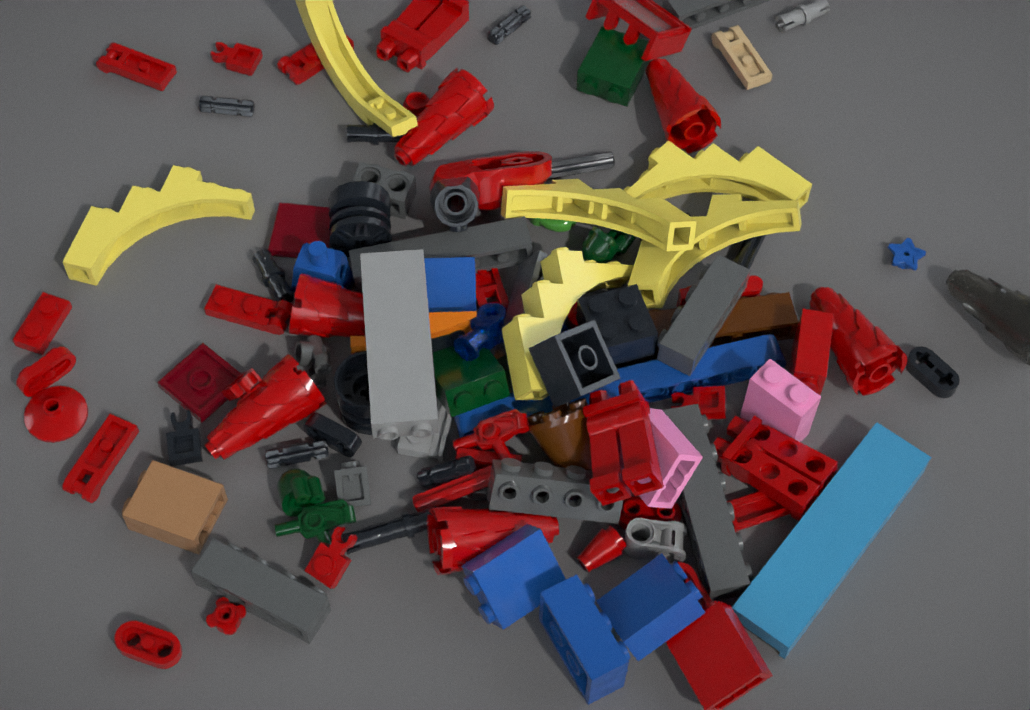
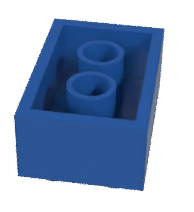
(583, 638)

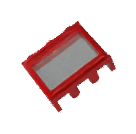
(663, 29)

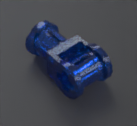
(484, 332)

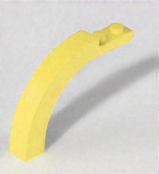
(348, 73)

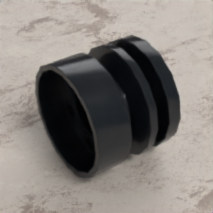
(359, 216)
(353, 392)

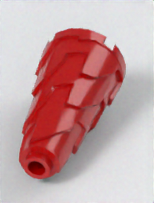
(684, 114)
(446, 116)
(326, 309)
(860, 347)
(271, 405)
(465, 533)

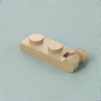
(742, 57)

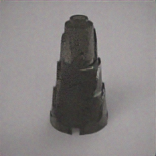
(997, 307)

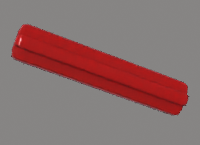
(452, 490)

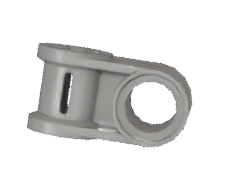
(658, 539)

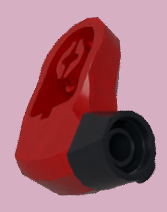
(478, 183)

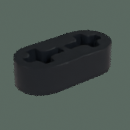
(932, 372)
(336, 435)

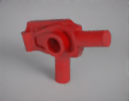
(494, 432)

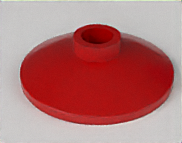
(56, 424)

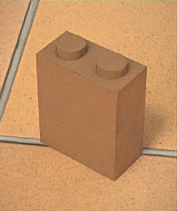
(174, 506)

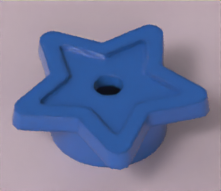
(903, 261)

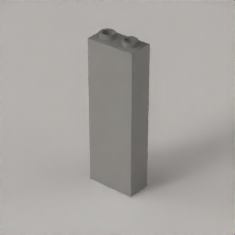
(398, 345)

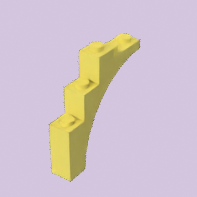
(715, 171)
(183, 197)
(610, 208)
(726, 223)
(546, 309)

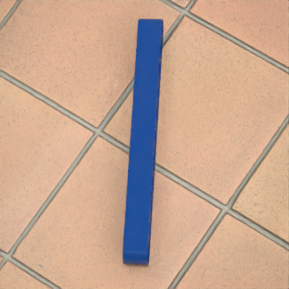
(655, 379)

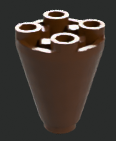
(563, 434)

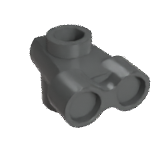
(316, 358)

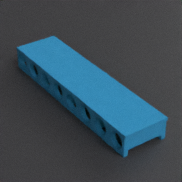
(830, 539)

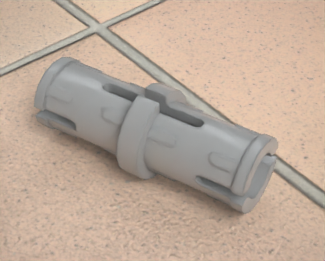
(802, 15)

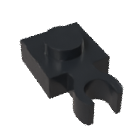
(184, 442)

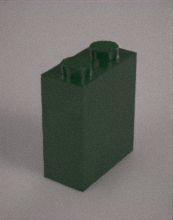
(612, 67)
(468, 384)

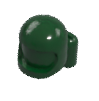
(603, 246)
(299, 490)

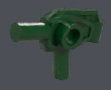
(319, 520)

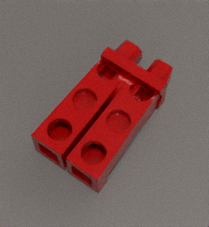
(421, 31)
(621, 444)
(775, 464)

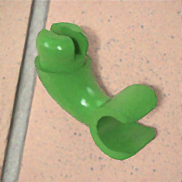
(553, 224)

